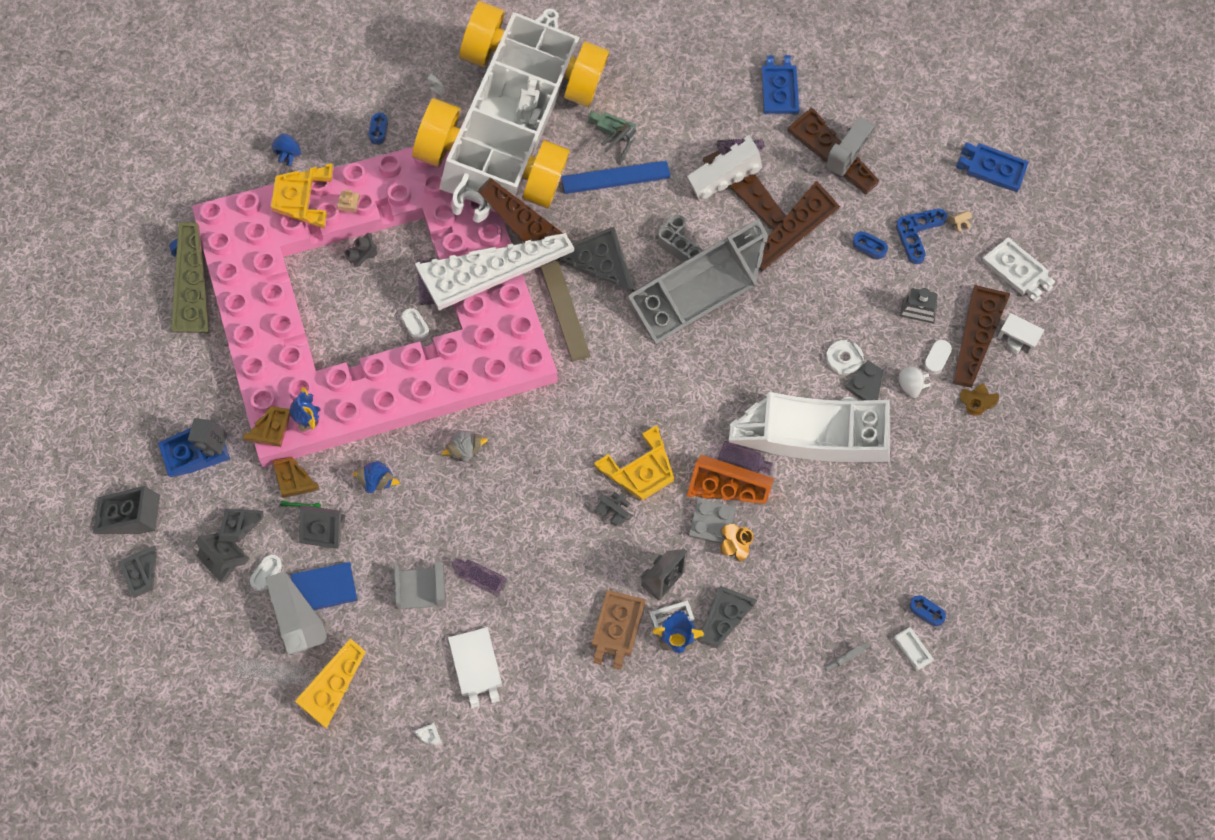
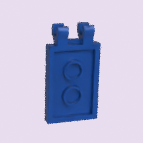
(780, 87)
(993, 166)
(326, 585)

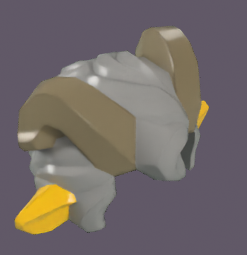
(464, 445)

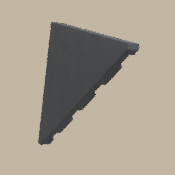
(601, 257)

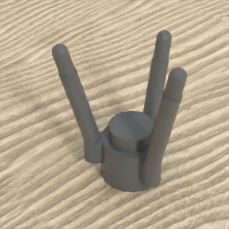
(624, 133)

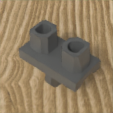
(362, 249)
(621, 514)

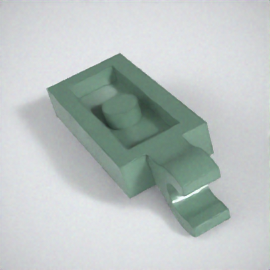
(607, 122)

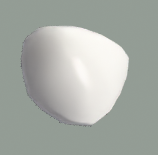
(912, 381)

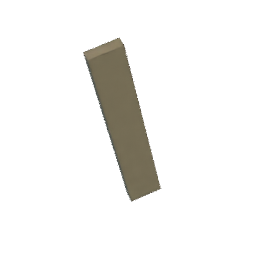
(565, 311)

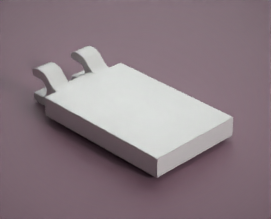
(1019, 269)
(475, 665)

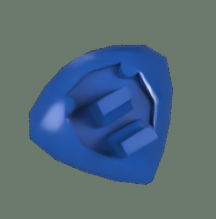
(287, 147)

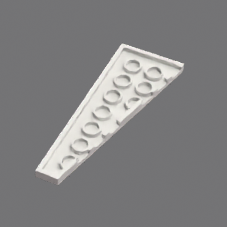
(469, 274)

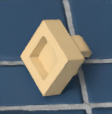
(348, 201)
(960, 218)

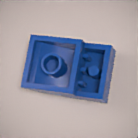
(182, 457)

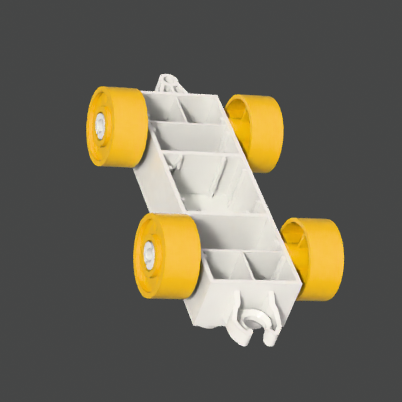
(489, 138)

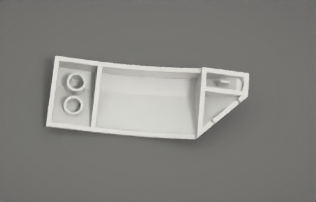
(816, 428)

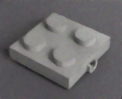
(709, 519)

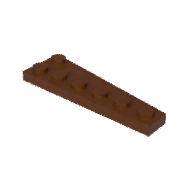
(516, 214)
(803, 218)

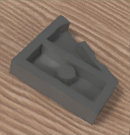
(866, 382)
(238, 523)
(140, 571)

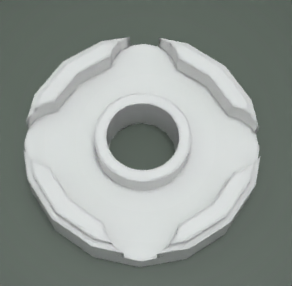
(844, 367)

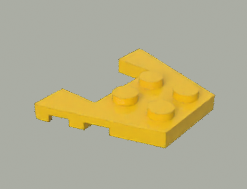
(293, 193)
(644, 474)

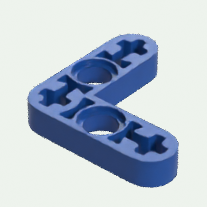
(914, 227)

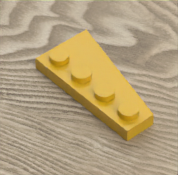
(327, 689)

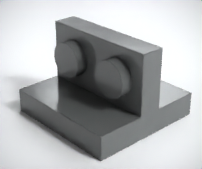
(320, 526)
(220, 556)

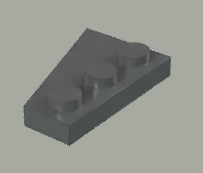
(725, 614)

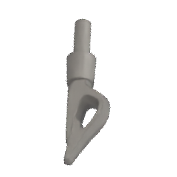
(850, 654)

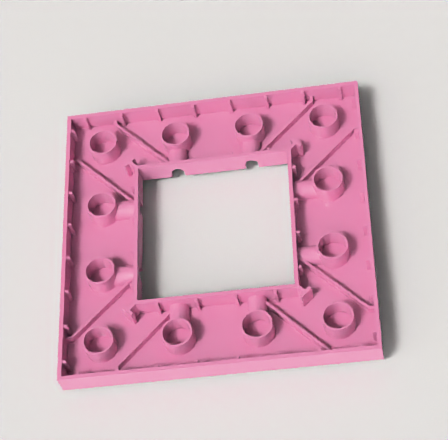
(489, 359)

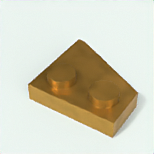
(292, 478)

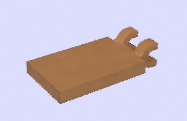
(617, 627)

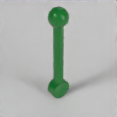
(286, 504)

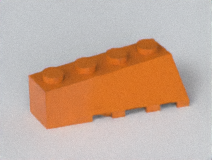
(726, 481)

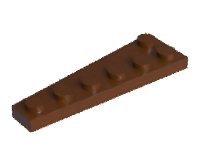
(818, 137)
(755, 196)
(981, 322)

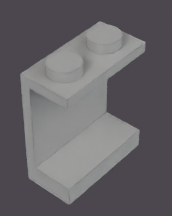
(419, 587)

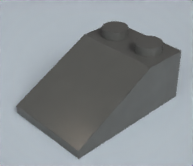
(127, 512)
(664, 573)

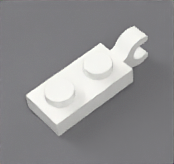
(527, 102)

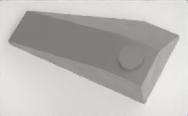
(296, 618)

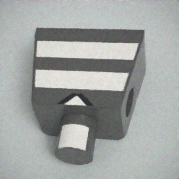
(920, 305)

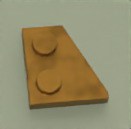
(270, 428)

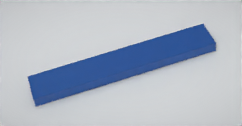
(615, 177)

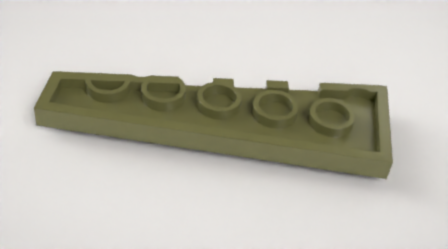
(189, 296)

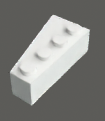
(726, 169)

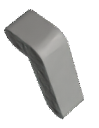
(843, 155)
(677, 239)

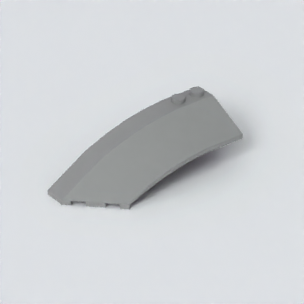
(700, 283)

